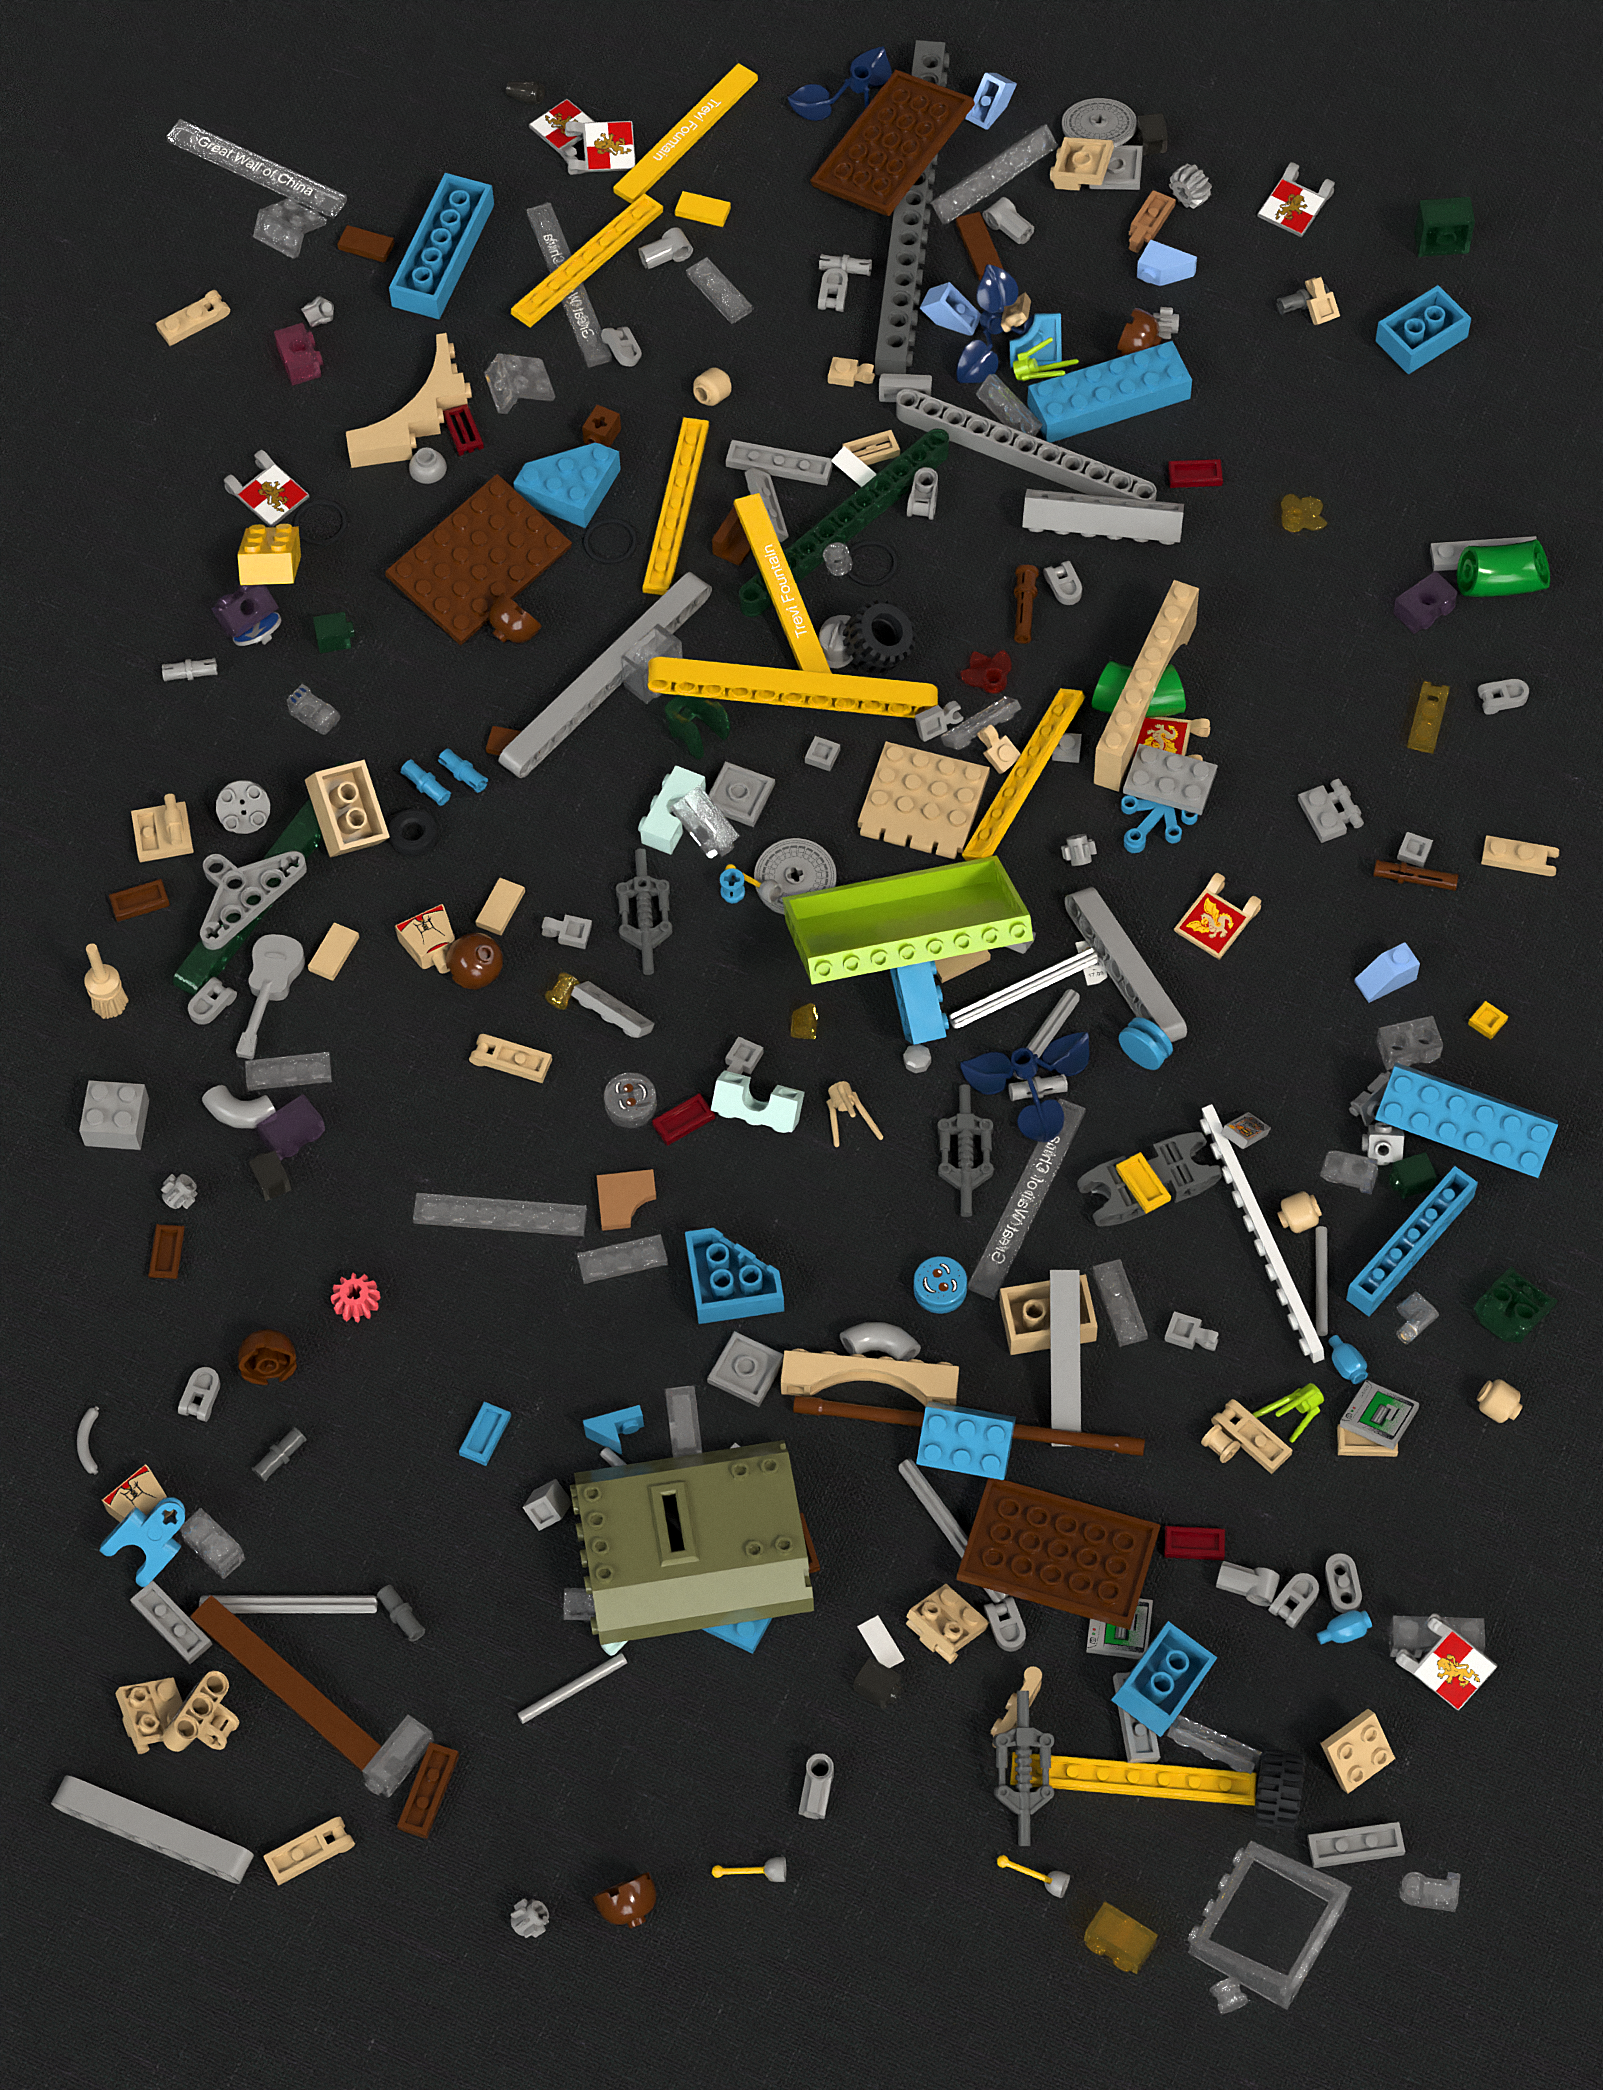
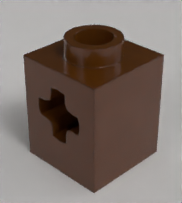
(601, 426)

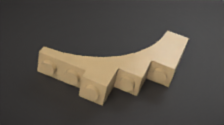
(395, 436)

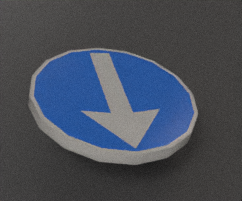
(260, 631)

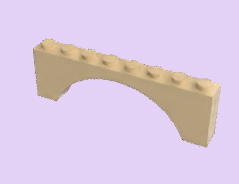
(1170, 630)

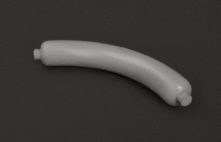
(82, 1440)

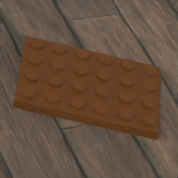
(892, 142)
(476, 554)
(1059, 1552)

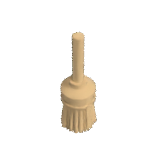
(104, 986)

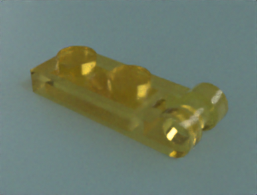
(1428, 718)

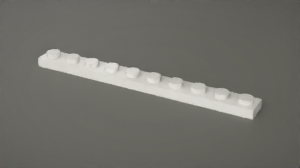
(1265, 1243)

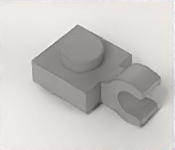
(571, 931)
(743, 1056)
(1187, 1330)

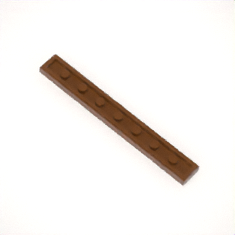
(286, 1682)

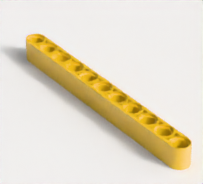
(790, 687)

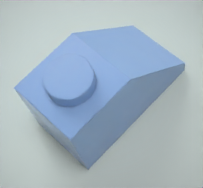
(991, 99)
(1165, 264)
(950, 309)
(1388, 972)

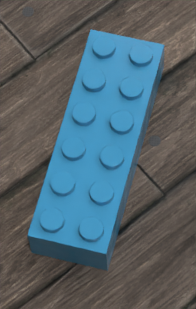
(441, 246)
(1109, 392)
(1466, 1120)

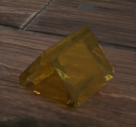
(804, 1022)

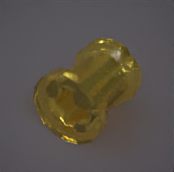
(561, 991)

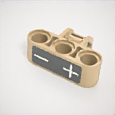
(209, 1720)

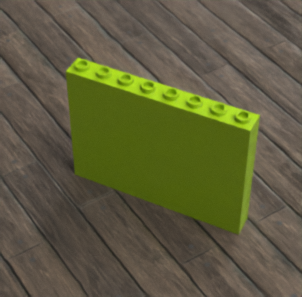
(906, 919)

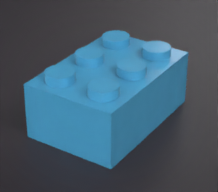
(1423, 329)
(919, 1002)
(966, 1440)
(1164, 1679)

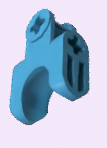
(151, 1534)

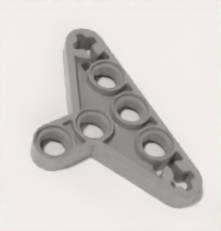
(253, 883)

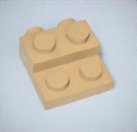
(1081, 162)

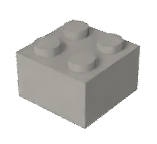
(114, 1115)

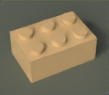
(347, 808)
(1027, 1316)

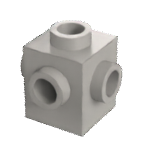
(1383, 1143)

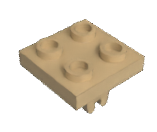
(1357, 1751)

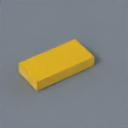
(702, 209)
(1143, 1182)

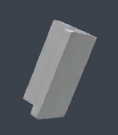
(892, 384)

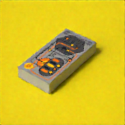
(1245, 1130)

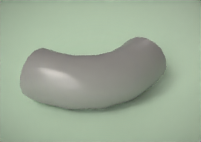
(234, 1111)
(880, 1337)

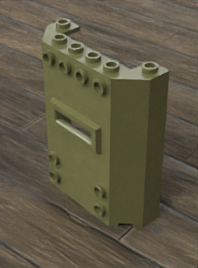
(738, 1535)

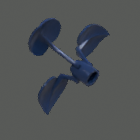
(867, 69)
(993, 293)
(1038, 1121)

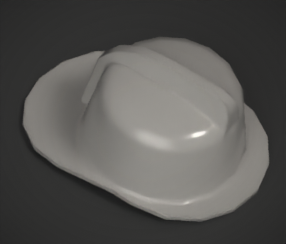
(832, 639)

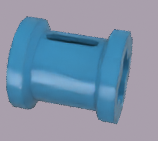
(729, 885)

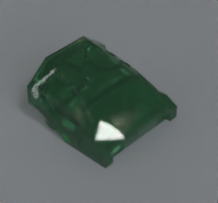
(1513, 1307)

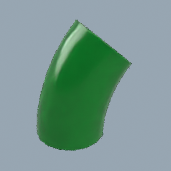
(1503, 569)
(1166, 701)

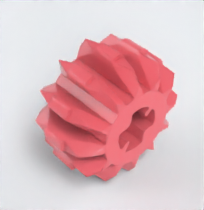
(366, 1297)

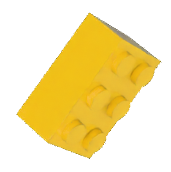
(269, 555)

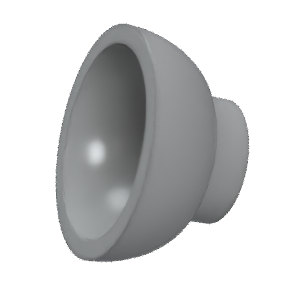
(427, 466)

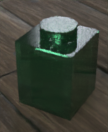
(333, 632)
(1412, 1175)

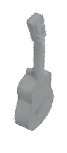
(276, 964)

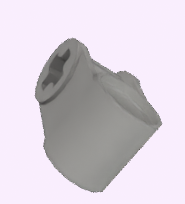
(923, 497)

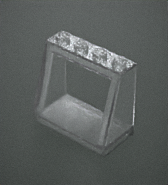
(1255, 1976)

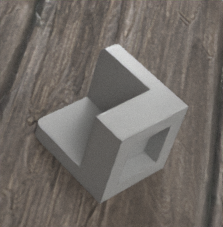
(547, 1504)

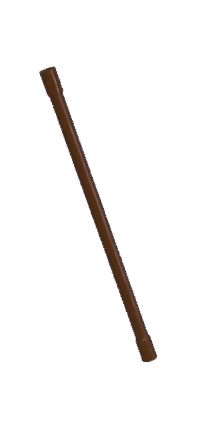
(1119, 1443)

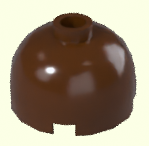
(1139, 334)
(512, 621)
(474, 960)
(266, 1356)
(627, 1901)

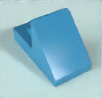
(606, 1427)

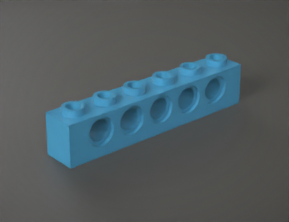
(1411, 1241)

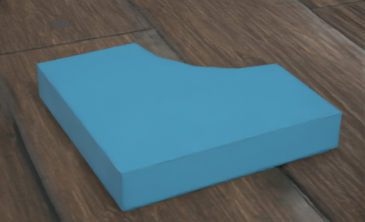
(1043, 327)

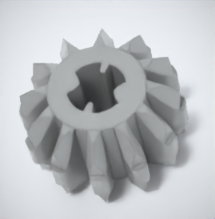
(1190, 186)

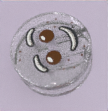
(630, 1100)

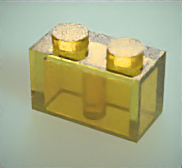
(1120, 1938)

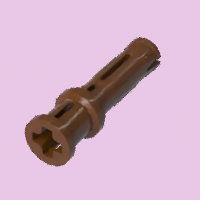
(1025, 594)

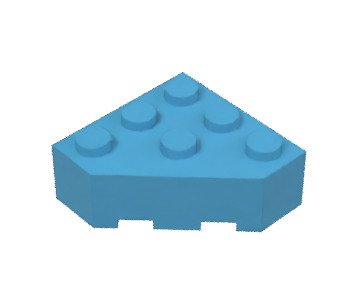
(570, 482)
(730, 1279)

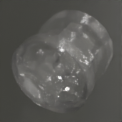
(837, 552)
(1229, 1995)

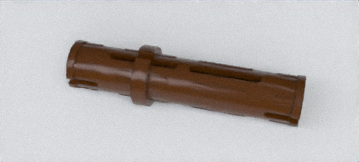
(1383, 868)

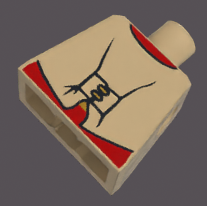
(427, 938)
(137, 1491)

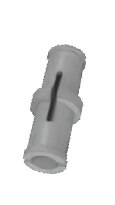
(848, 264)
(189, 669)
(1043, 1087)

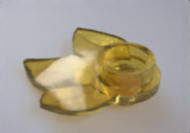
(1301, 513)

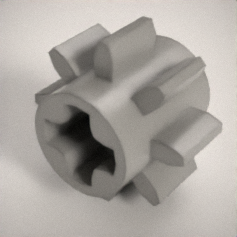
(1167, 321)
(1078, 849)
(179, 1191)
(529, 1918)

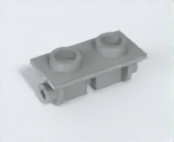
(1368, 1104)

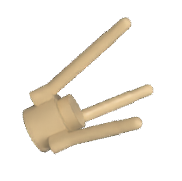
(844, 1100)

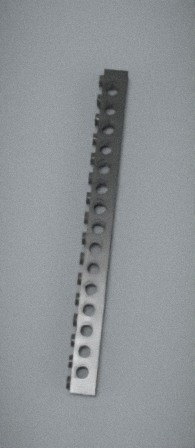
(906, 241)

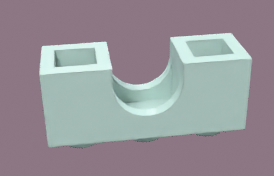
(660, 828)
(734, 1100)

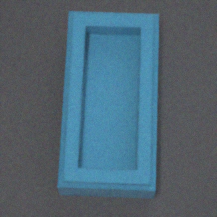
(484, 1433)

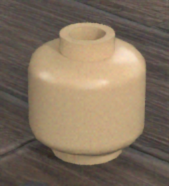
(712, 386)
(1299, 1212)
(1499, 1401)

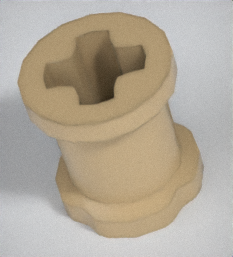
(1220, 1443)

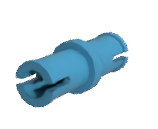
(463, 770)
(425, 782)

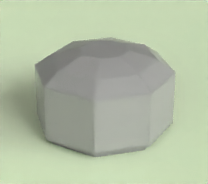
(917, 1058)

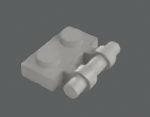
(1324, 816)

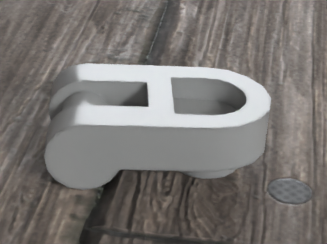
(833, 282)
(622, 345)
(1068, 589)
(1512, 693)
(204, 1008)
(203, 1384)
(1301, 1590)
(1008, 1633)

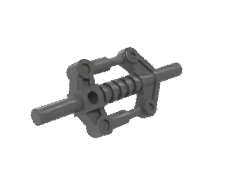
(643, 888)
(965, 1127)
(1023, 1737)

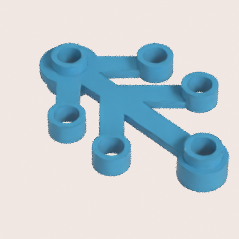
(1150, 821)

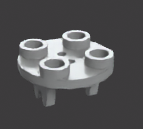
(256, 805)

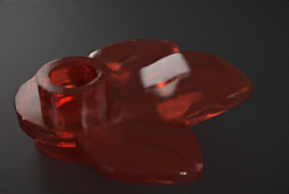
(985, 670)

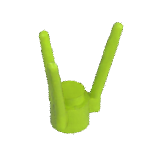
(1027, 367)
(1304, 1400)

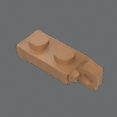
(1150, 219)

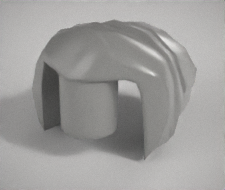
(318, 311)

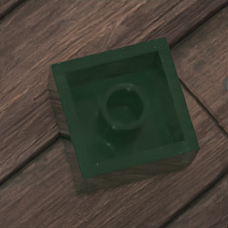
(1444, 226)

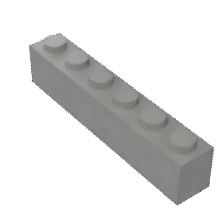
(1103, 516)

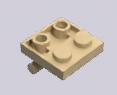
(162, 830)
(945, 1622)
(148, 1710)

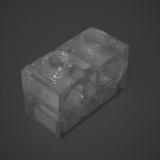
(1407, 1036)
(212, 1543)

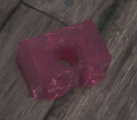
(298, 354)

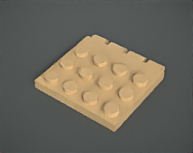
(922, 800)

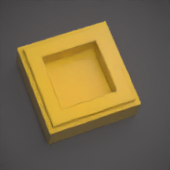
(1488, 1020)

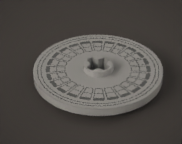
(1100, 120)
(796, 855)

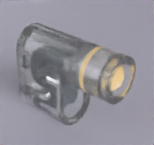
(1418, 1314)

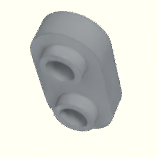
(1344, 1584)

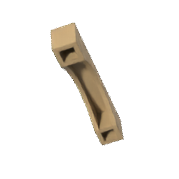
(811, 1372)

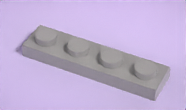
(779, 462)
(1447, 554)

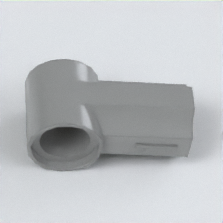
(1004, 216)
(671, 246)
(1256, 1584)
(816, 1788)

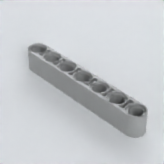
(1123, 962)
(152, 1829)

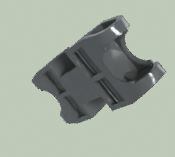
(1170, 1164)

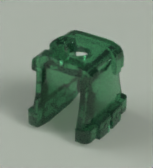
(682, 726)

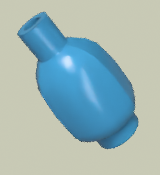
(1348, 1360)
(1346, 1627)

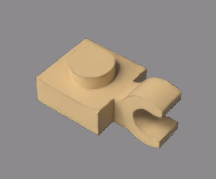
(1322, 305)
(847, 371)
(1000, 751)

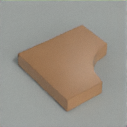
(622, 1195)

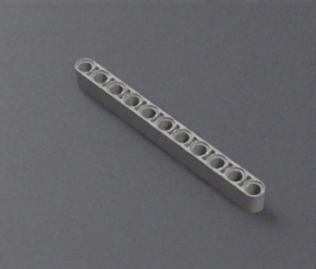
(1040, 456)
(599, 678)

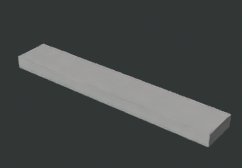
(1065, 1350)

